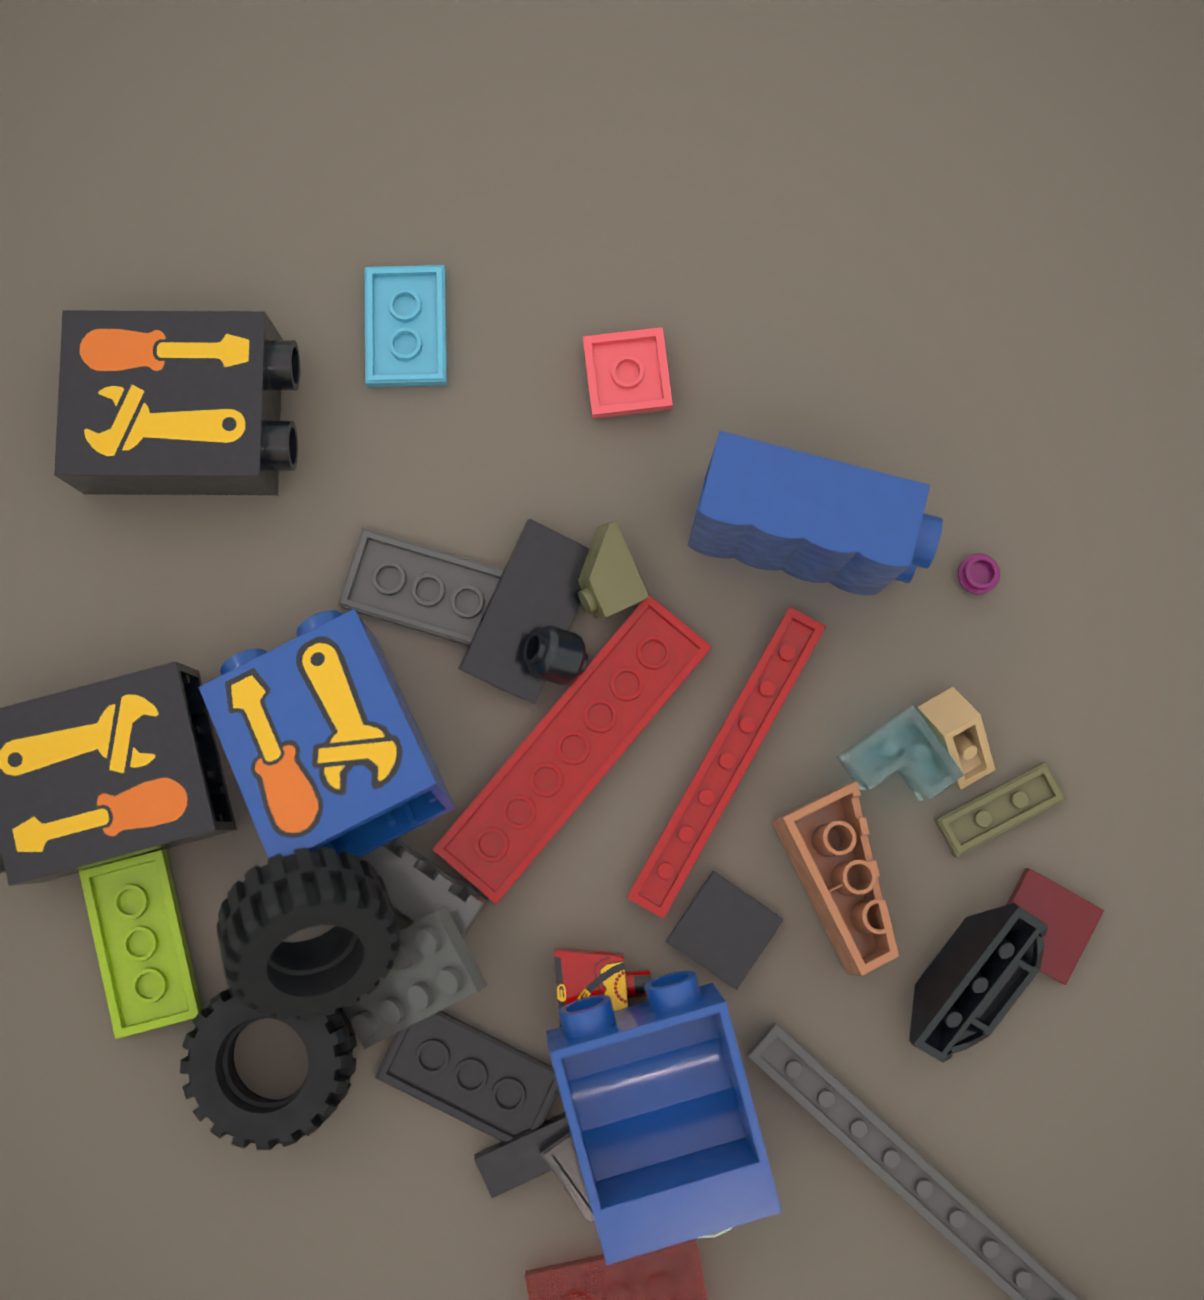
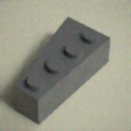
(422, 887)

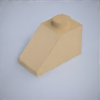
(960, 733)

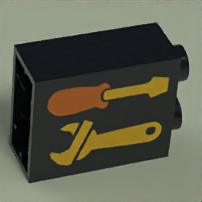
(174, 403)
(108, 774)

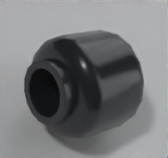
(555, 655)

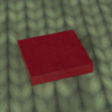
(1068, 919)

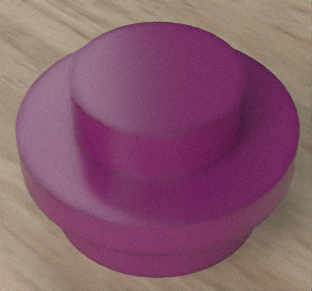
(978, 574)

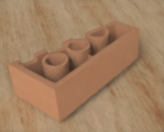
(838, 871)

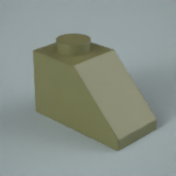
(609, 574)

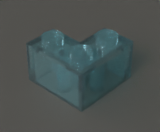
(902, 746)

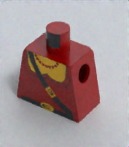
(593, 973)

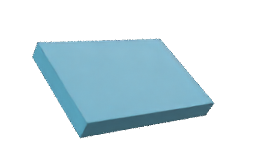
(405, 326)

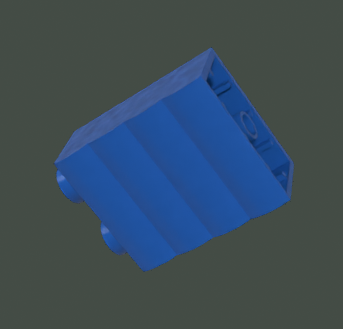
(812, 517)
(661, 1116)

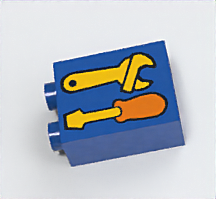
(324, 741)

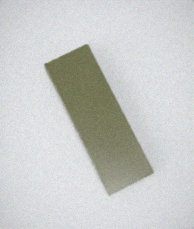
(1000, 809)

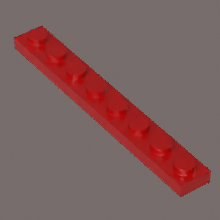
(725, 762)

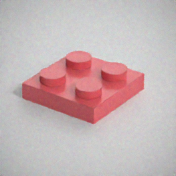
(627, 373)

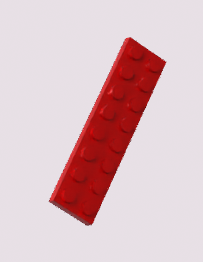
(571, 749)

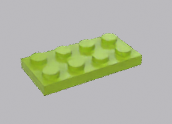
(140, 943)

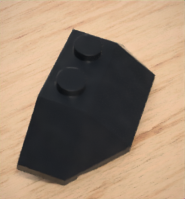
(976, 980)

